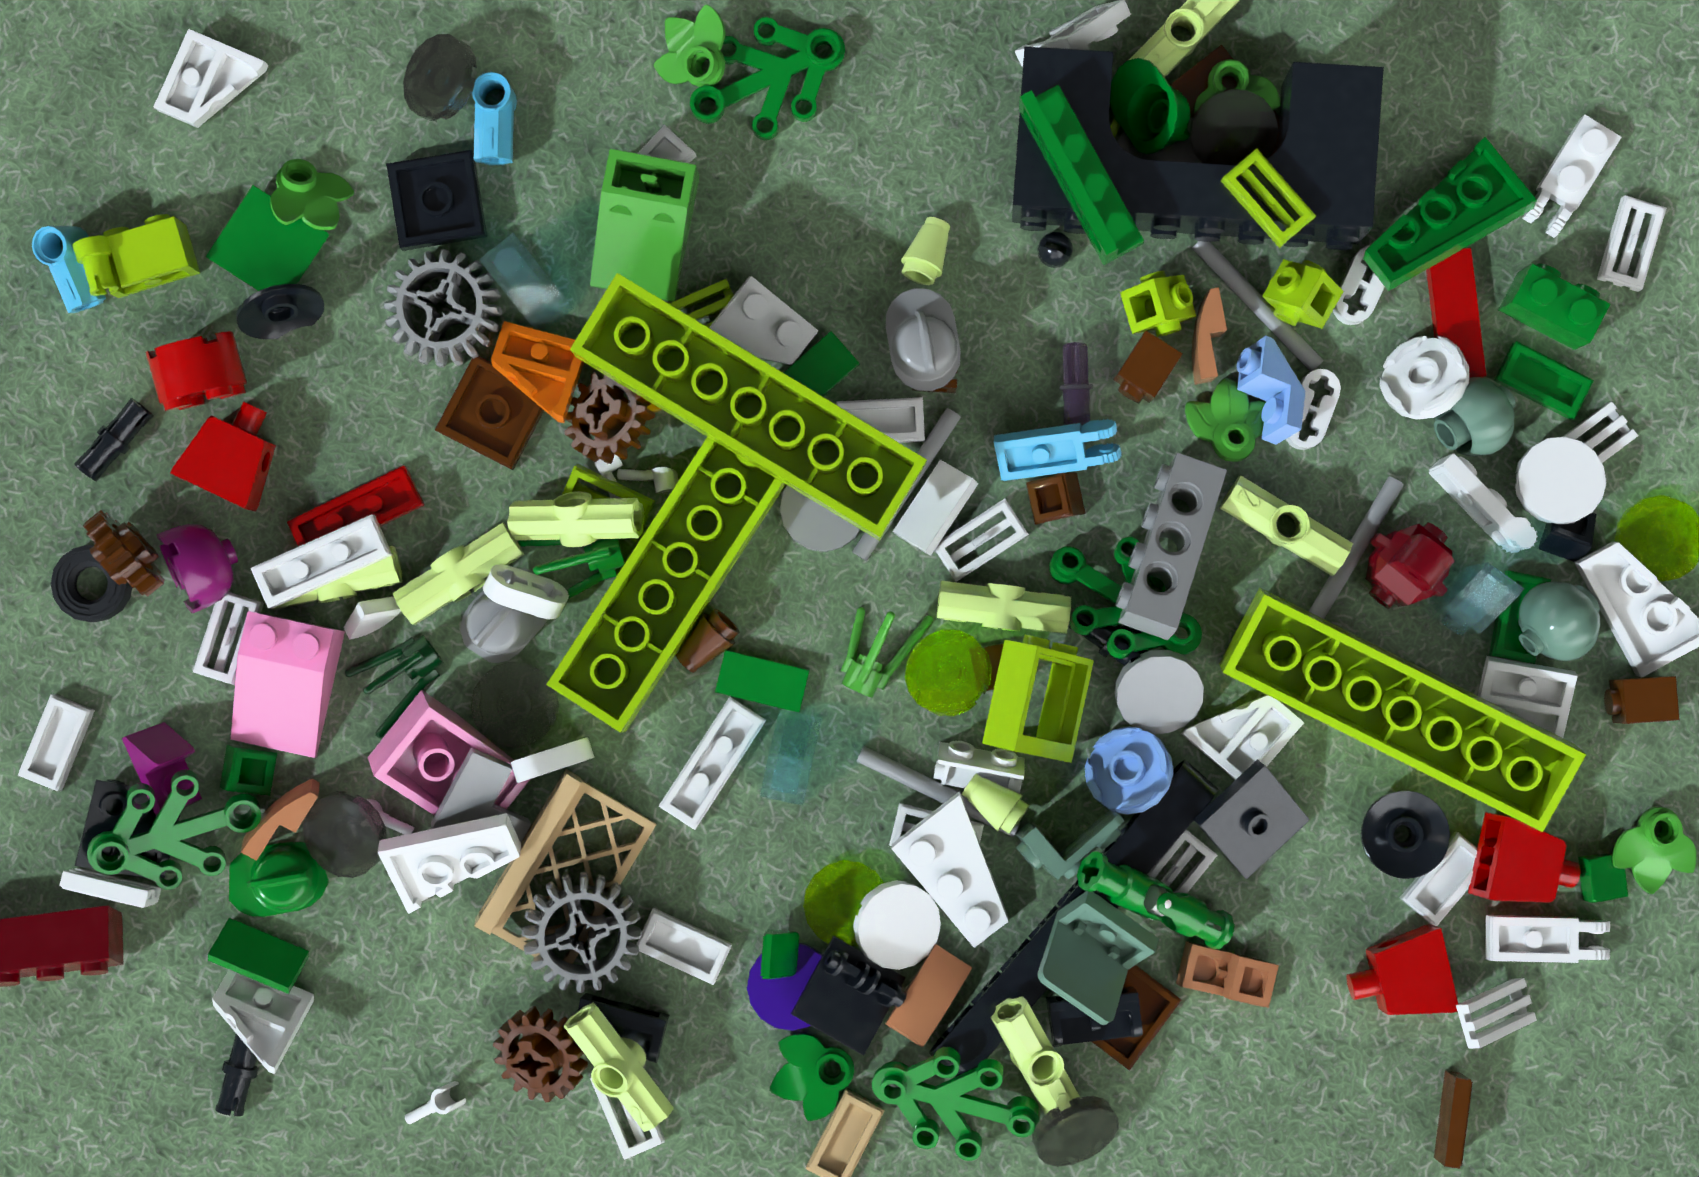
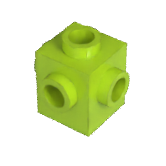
(1302, 293)
(1158, 304)

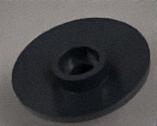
(279, 310)
(1426, 840)

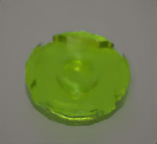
(1646, 538)
(948, 672)
(838, 888)

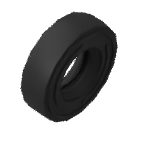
(69, 599)

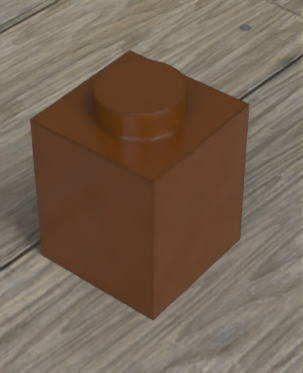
(1146, 368)
(1642, 700)

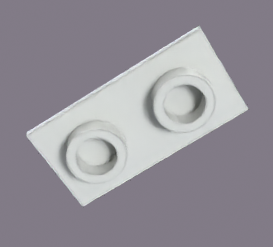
(961, 761)

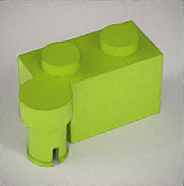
(137, 257)

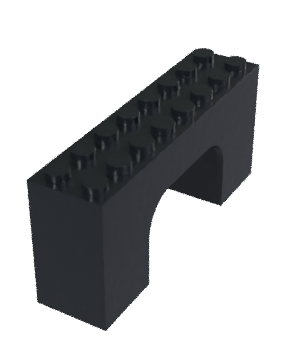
(1322, 152)

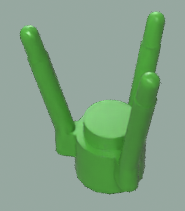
(865, 673)

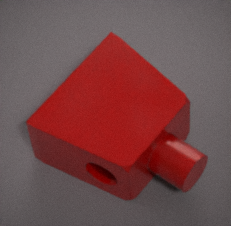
(229, 458)
(1519, 863)
(1408, 974)

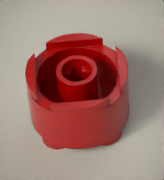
(197, 368)

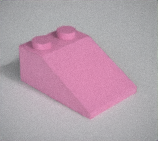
(284, 683)
(427, 750)

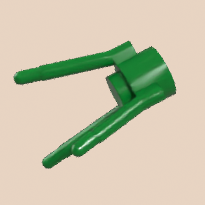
(601, 555)

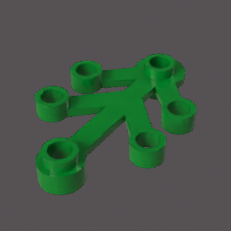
(773, 73)
(1111, 615)
(168, 835)
(950, 1100)

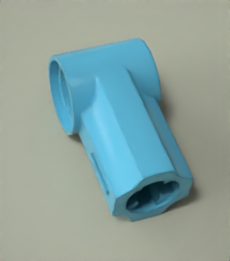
(493, 122)
(65, 269)

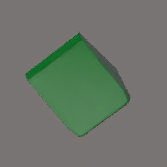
(248, 770)
(1601, 879)
(779, 954)

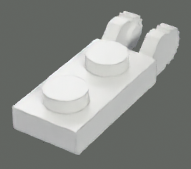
(1573, 171)
(1483, 504)
(1542, 939)

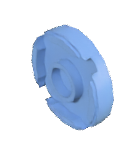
(1129, 770)

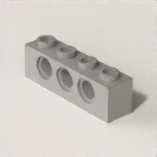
(1200, 488)

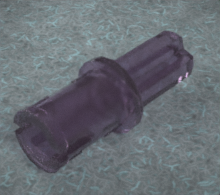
(1076, 384)

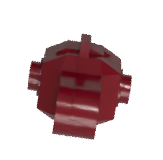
(1409, 565)

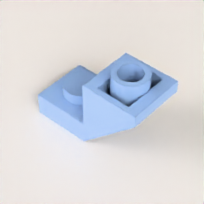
(1269, 377)

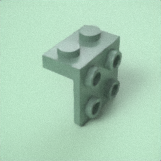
(1040, 852)
(1092, 953)

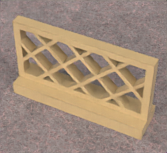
(537, 844)

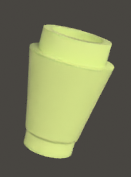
(926, 254)
(995, 803)

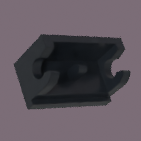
(632, 1022)
(1073, 1026)

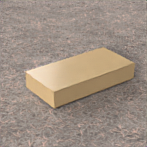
(845, 1136)

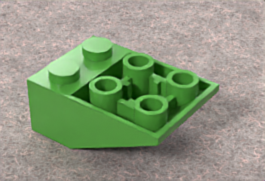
(644, 222)

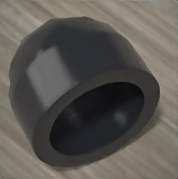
(1053, 256)

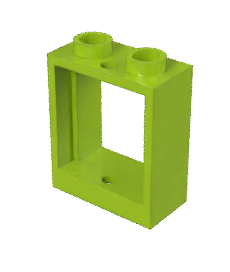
(1061, 704)

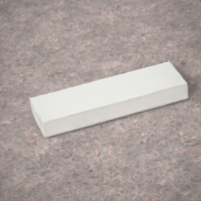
(321, 561)
(712, 763)

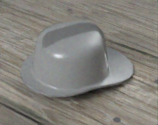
(922, 339)
(497, 630)

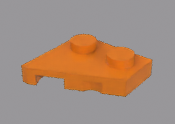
(539, 366)

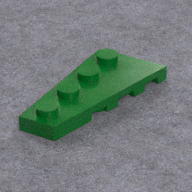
(1461, 209)

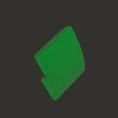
(262, 248)

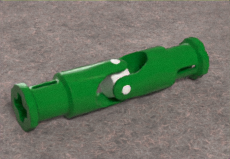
(1134, 892)

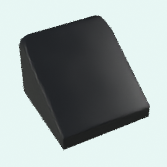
(1569, 540)

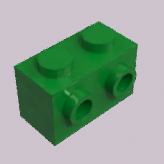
(1554, 305)

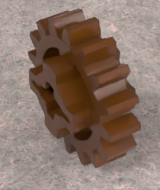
(609, 418)
(124, 553)
(539, 1054)

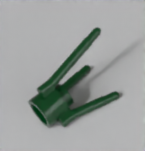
(417, 659)

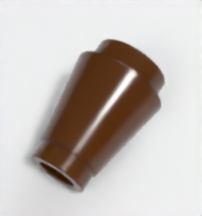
(707, 640)

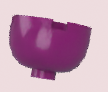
(198, 563)

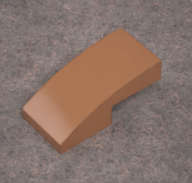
(1208, 324)
(286, 811)
(1227, 974)
(929, 995)

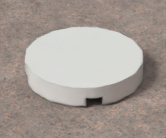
(1424, 377)
(1560, 480)
(897, 925)

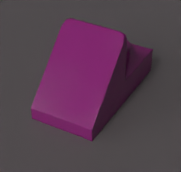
(157, 756)

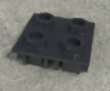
(105, 809)
(849, 996)

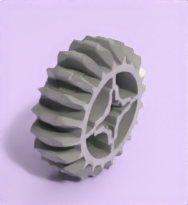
(448, 289)
(562, 938)

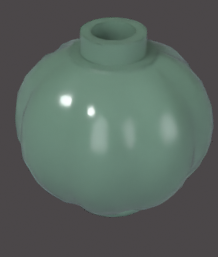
(1479, 420)
(1559, 621)

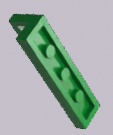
(1080, 173)

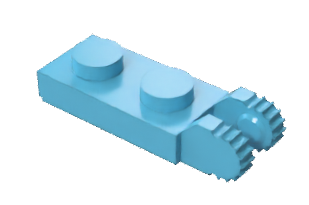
(1054, 449)

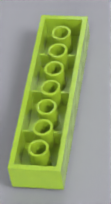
(748, 406)
(665, 585)
(1401, 709)

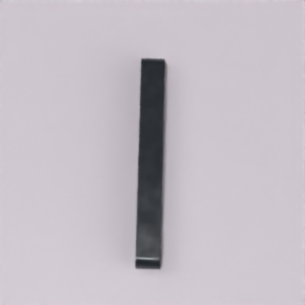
(1140, 846)

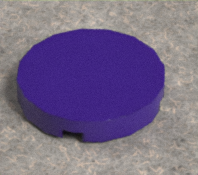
(776, 997)

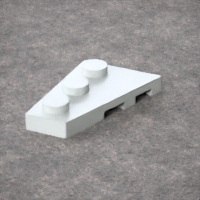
(1640, 611)
(443, 856)
(953, 869)

